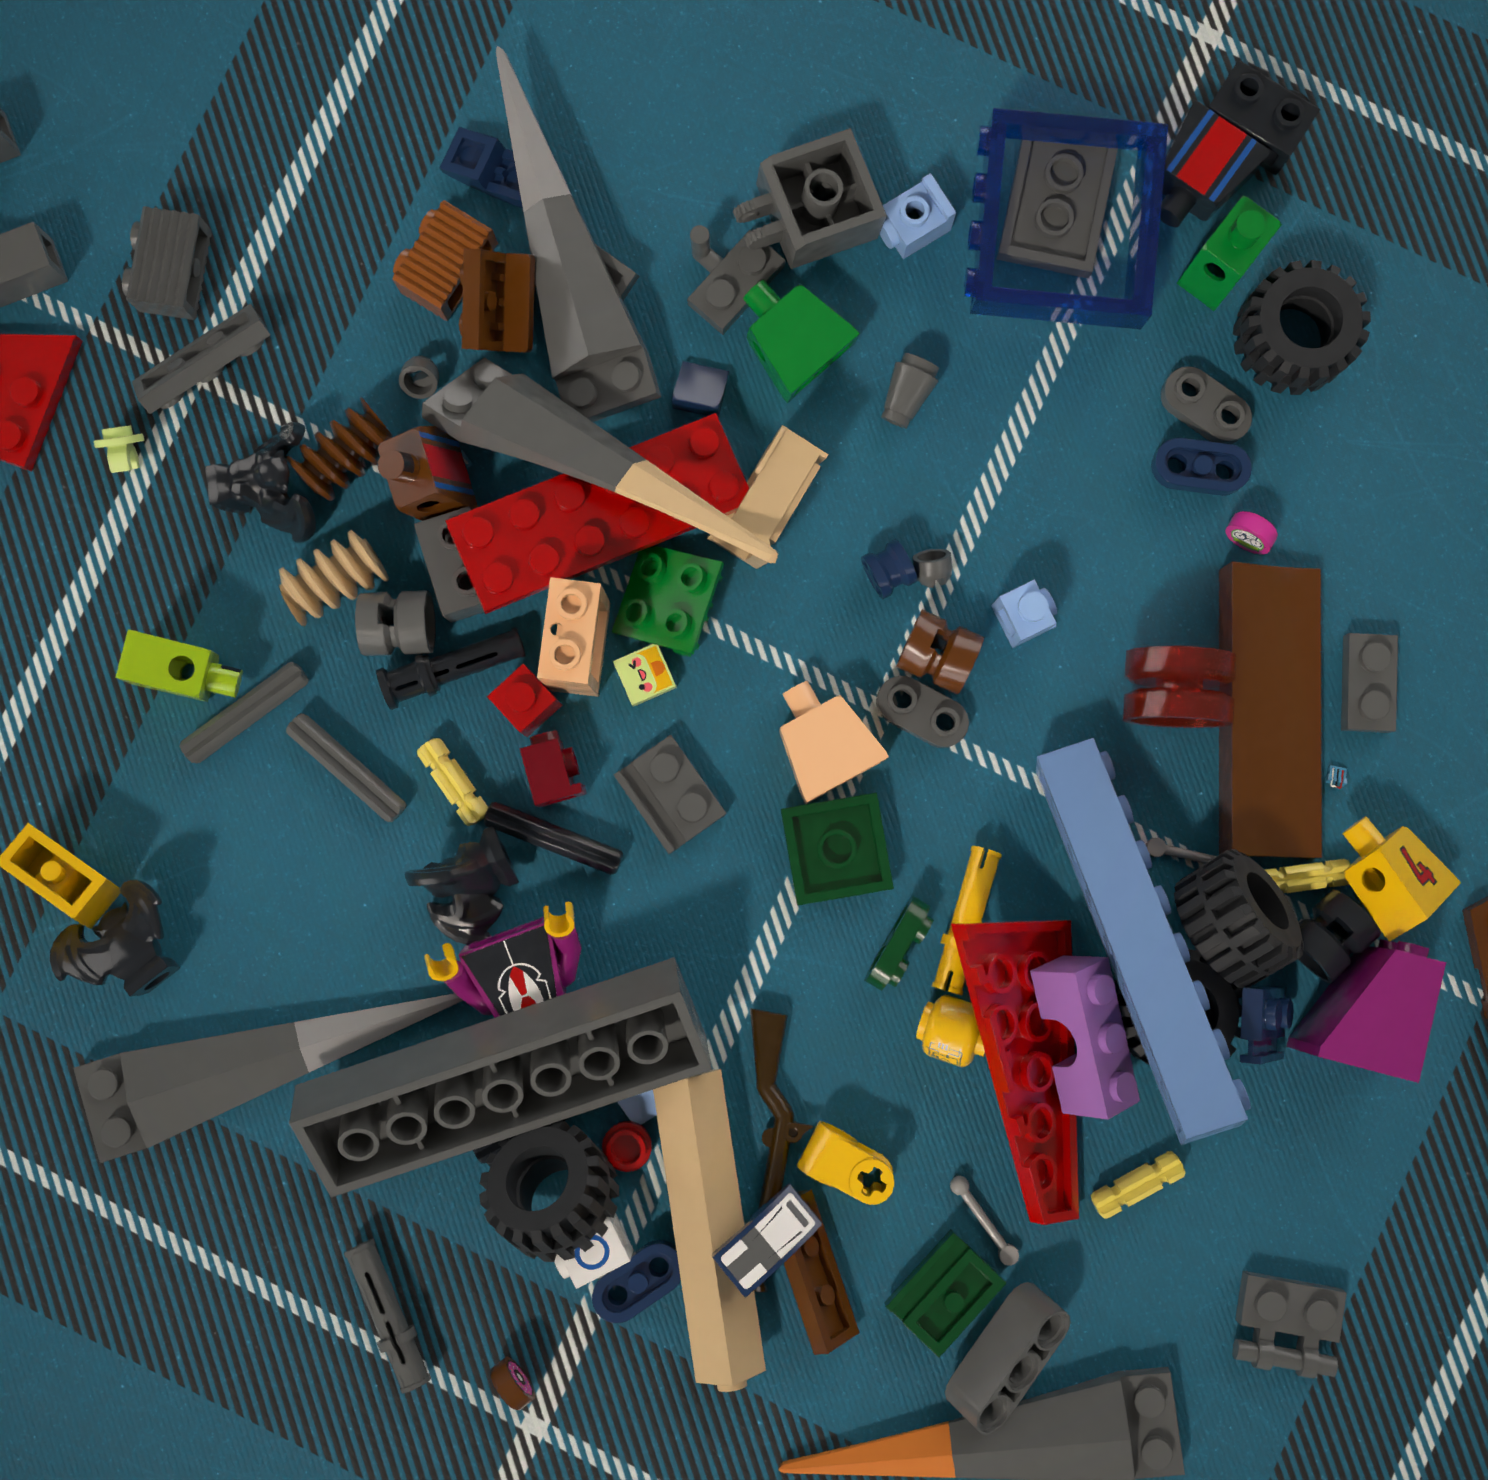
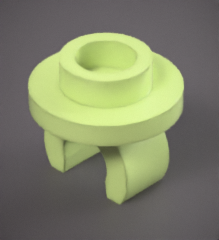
(121, 451)

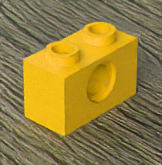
(59, 876)

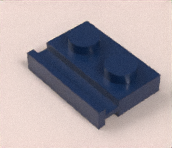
(1263, 1020)

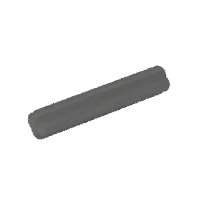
(243, 712)
(346, 767)

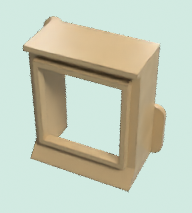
(774, 490)

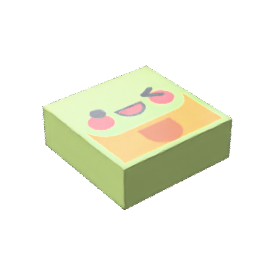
(644, 674)

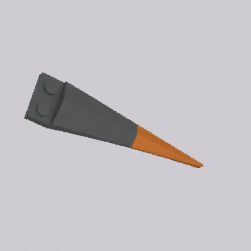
(1088, 1431)

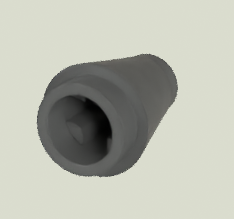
(908, 389)

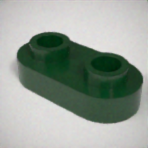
(910, 926)

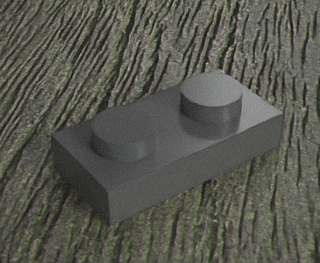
(1369, 683)

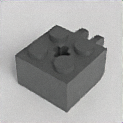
(808, 227)

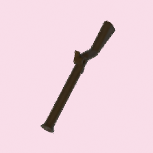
(768, 1038)

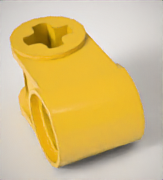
(839, 1158)

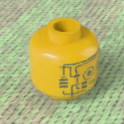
(950, 1031)

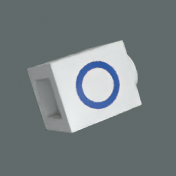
(606, 1255)

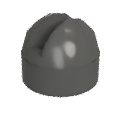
(423, 383)
(932, 566)

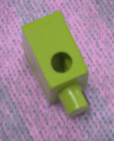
(159, 665)

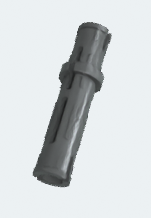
(387, 1315)

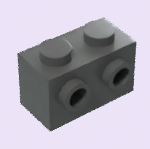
(446, 570)

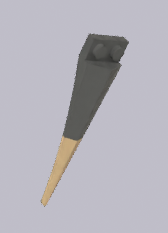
(530, 423)

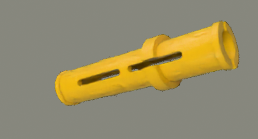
(968, 909)

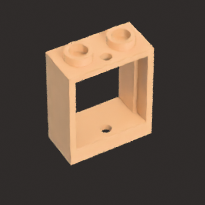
(574, 655)

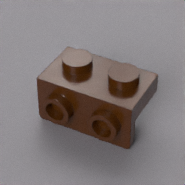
(497, 301)

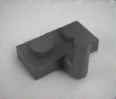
(722, 292)

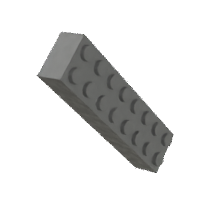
(500, 1078)

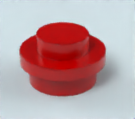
(627, 1146)

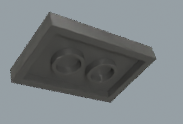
(1057, 206)

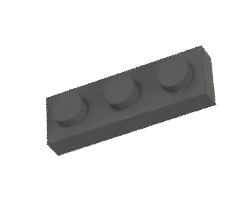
(201, 360)

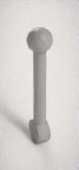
(1158, 847)
(1007, 1252)

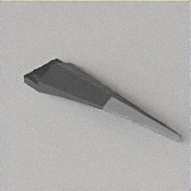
(586, 326)
(169, 1088)

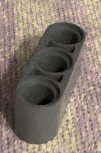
(1007, 1357)

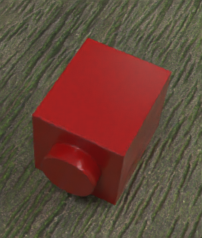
(524, 700)

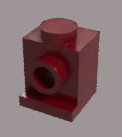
(551, 769)

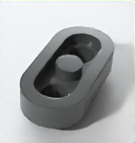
(1205, 408)
(921, 714)

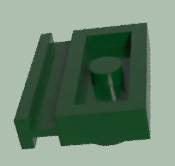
(945, 1293)

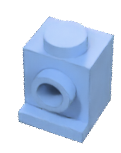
(913, 234)
(1025, 612)

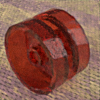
(1179, 687)

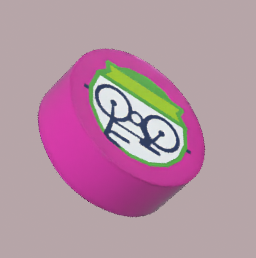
(1251, 532)

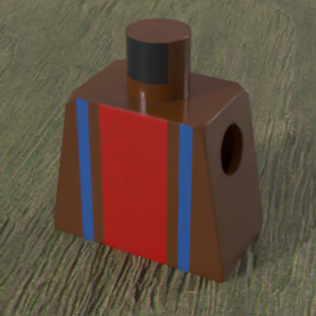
(426, 473)

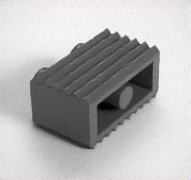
(167, 263)

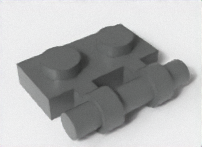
(1290, 1308)

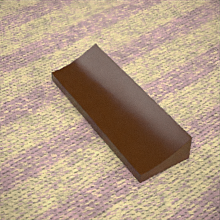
(1274, 747)

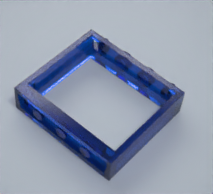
(1150, 143)

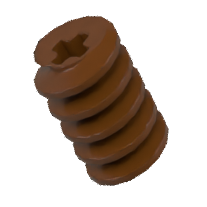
(341, 452)

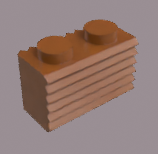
(432, 267)

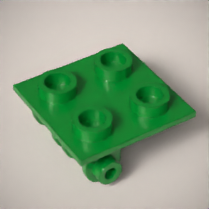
(668, 599)

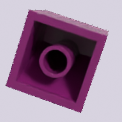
(1376, 1011)

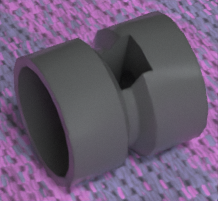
(412, 618)

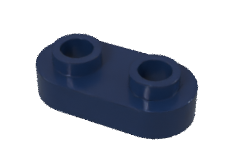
(1199, 466)
(640, 1281)

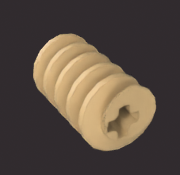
(329, 577)

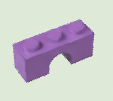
(1084, 999)

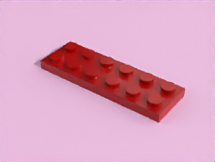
(576, 526)

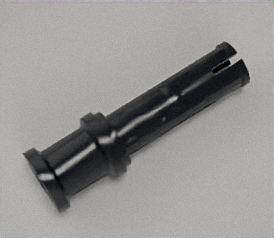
(429, 673)

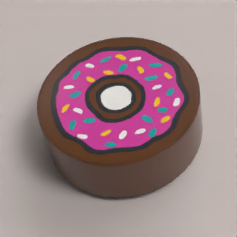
(512, 1383)

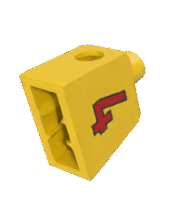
(1396, 877)

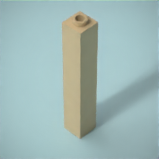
(704, 1216)

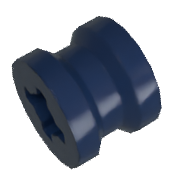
(889, 569)

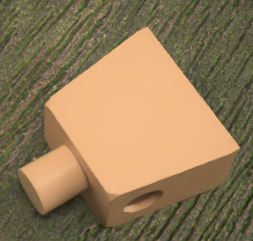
(826, 742)

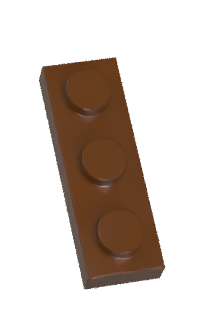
(820, 1290)

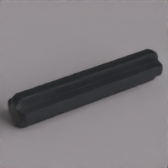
(553, 838)

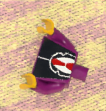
(514, 965)

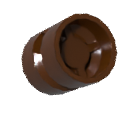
(957, 657)

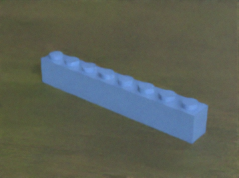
(1140, 944)

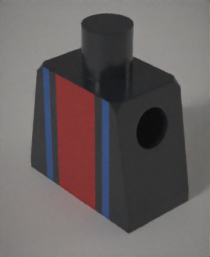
(1206, 165)

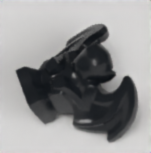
(262, 484)
(471, 882)
(125, 946)

